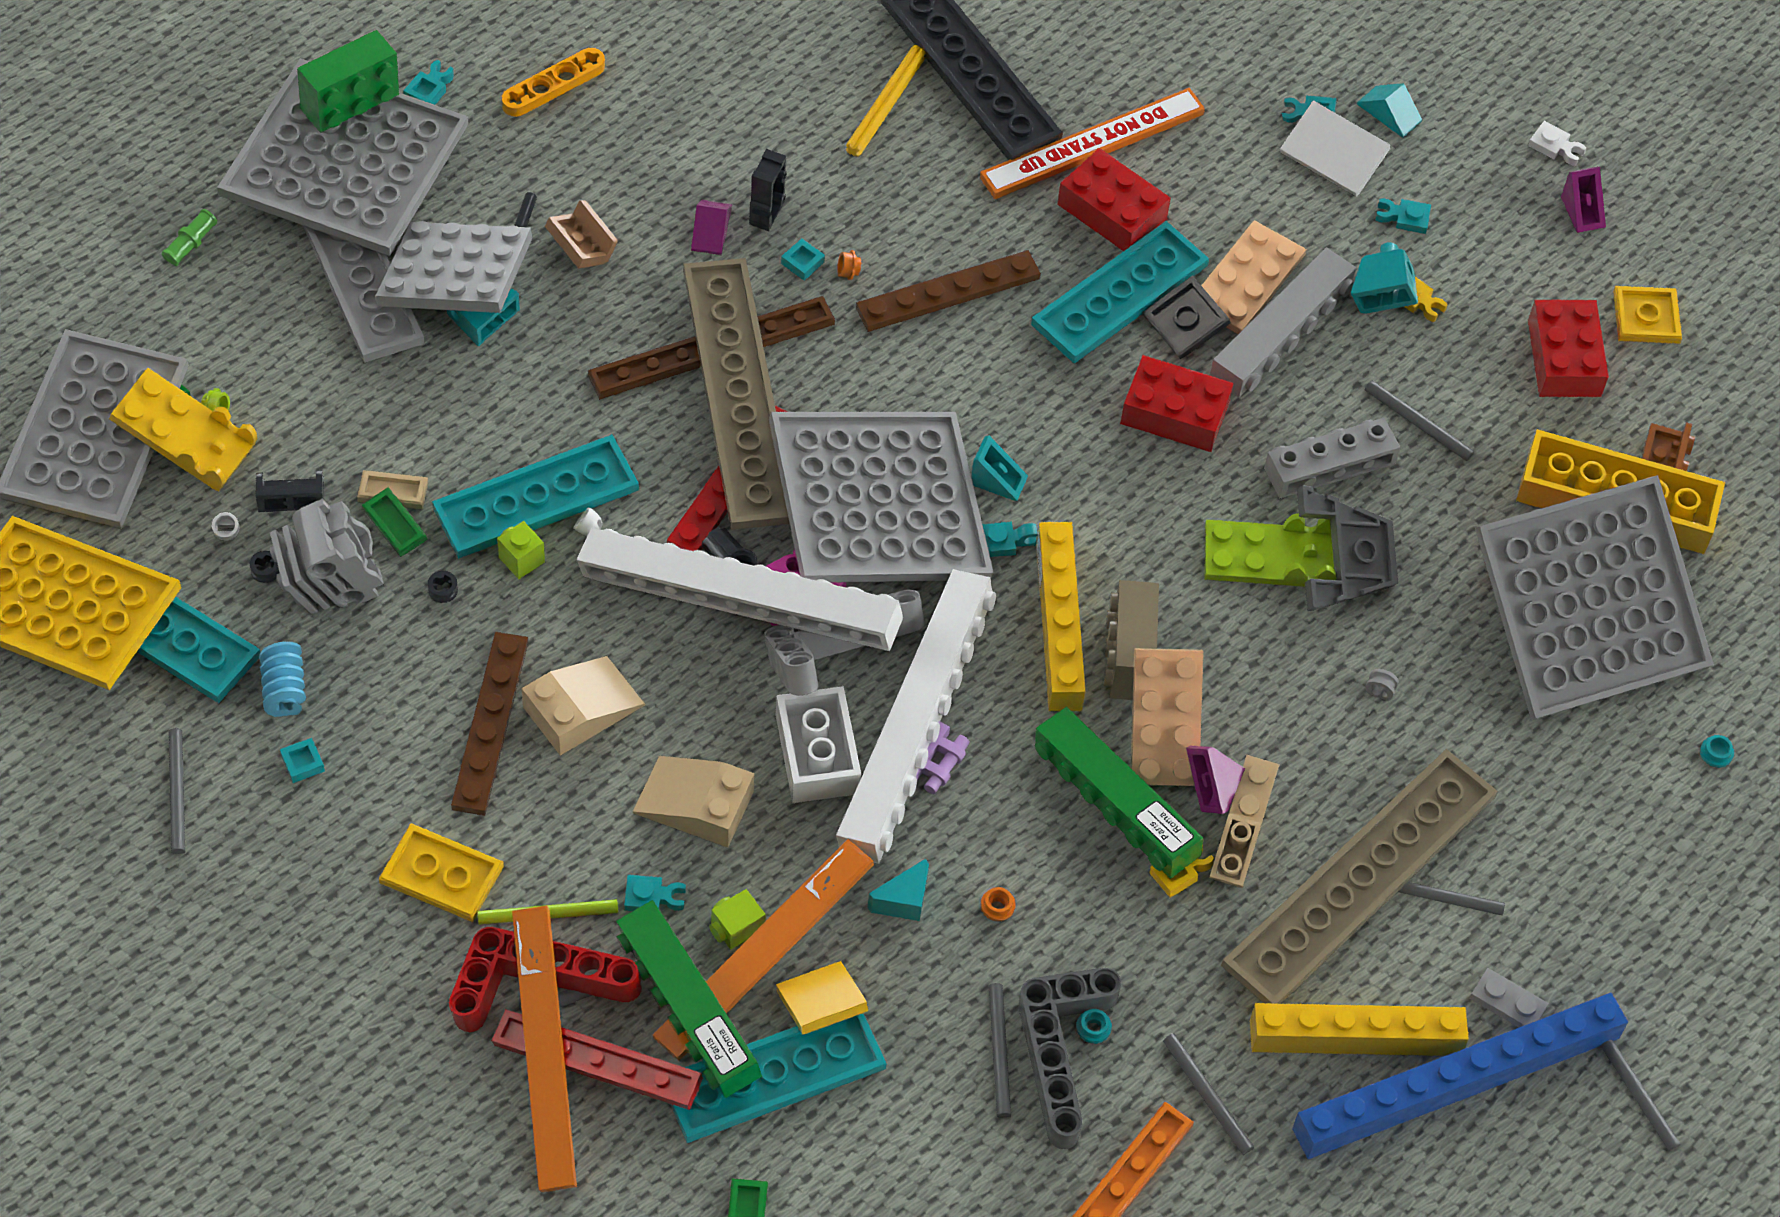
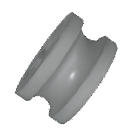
(1382, 684)

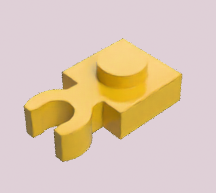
(1426, 302)
(1184, 878)

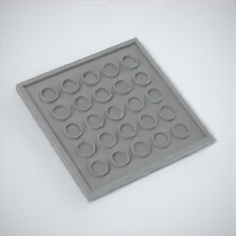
(351, 179)
(879, 496)
(1594, 597)

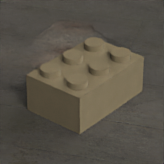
(1131, 625)

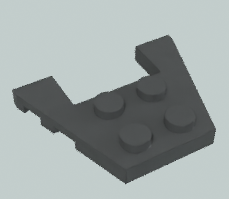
(1361, 550)

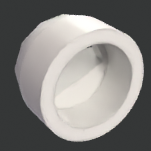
(225, 520)
(587, 520)

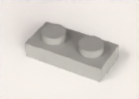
(1508, 999)

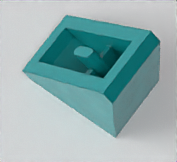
(1392, 107)
(997, 471)
(901, 895)

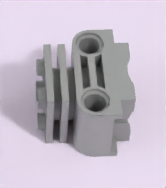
(325, 557)

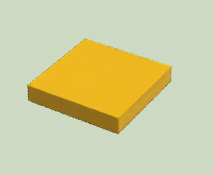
(1647, 314)
(822, 997)

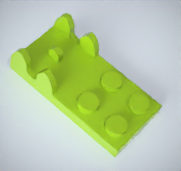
(1268, 552)

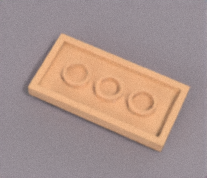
(1252, 273)
(1166, 714)

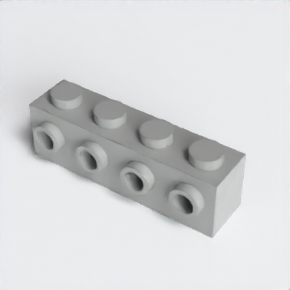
(1332, 457)

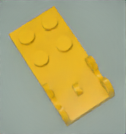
(184, 429)

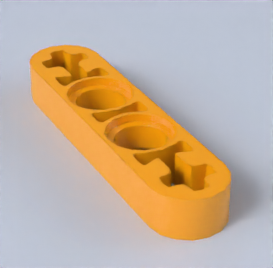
(550, 79)

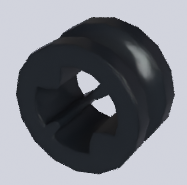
(269, 574)
(440, 578)

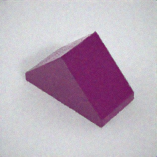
(1584, 199)
(710, 227)
(1214, 778)

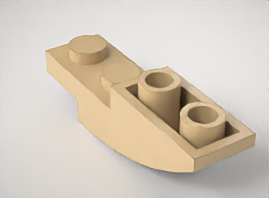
(1244, 821)

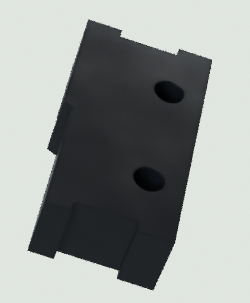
(767, 190)

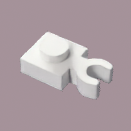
(1555, 141)

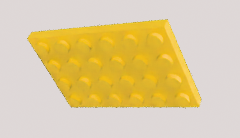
(75, 603)

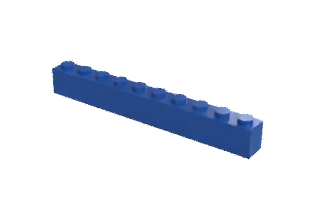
(1458, 1075)

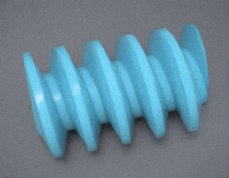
(282, 679)

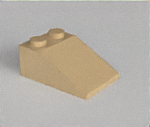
(579, 702)
(697, 797)

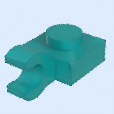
(1003, 540)

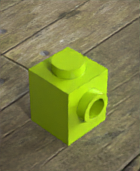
(520, 549)
(736, 918)

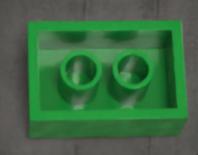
(348, 81)

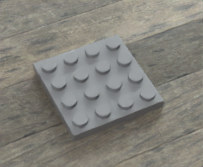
(454, 267)

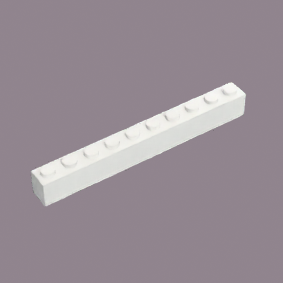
(741, 588)
(917, 713)

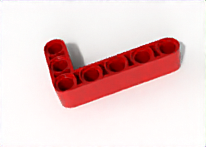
(504, 961)

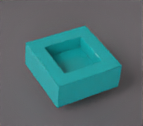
(802, 259)
(302, 760)

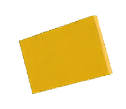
(441, 872)

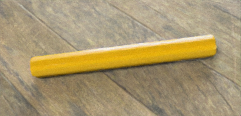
(885, 101)

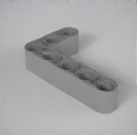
(794, 650)

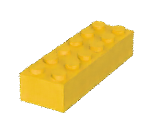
(1570, 469)

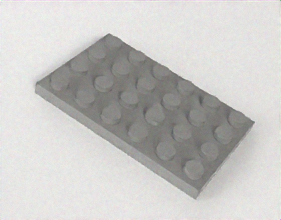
(68, 448)

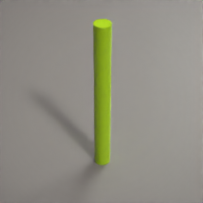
(556, 911)

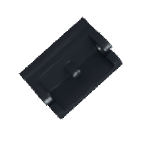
(288, 494)

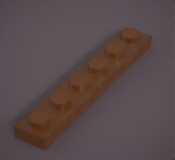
(947, 290)
(490, 724)

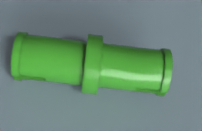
(189, 237)

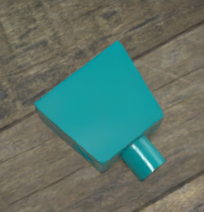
(1384, 281)
(482, 325)

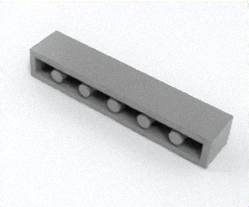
(1284, 321)

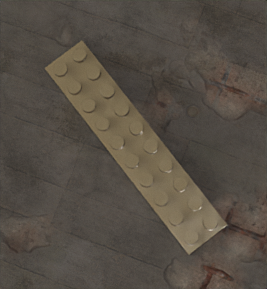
(736, 390)
(1359, 879)

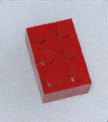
(1113, 200)
(1568, 348)
(1176, 403)

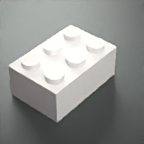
(818, 745)

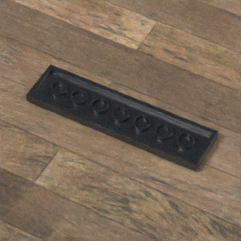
(976, 74)

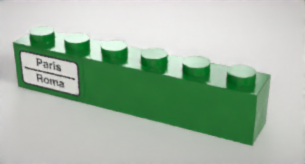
(1118, 793)
(689, 1000)

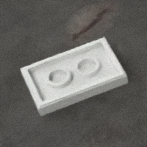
(1335, 148)

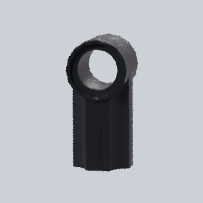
(722, 545)

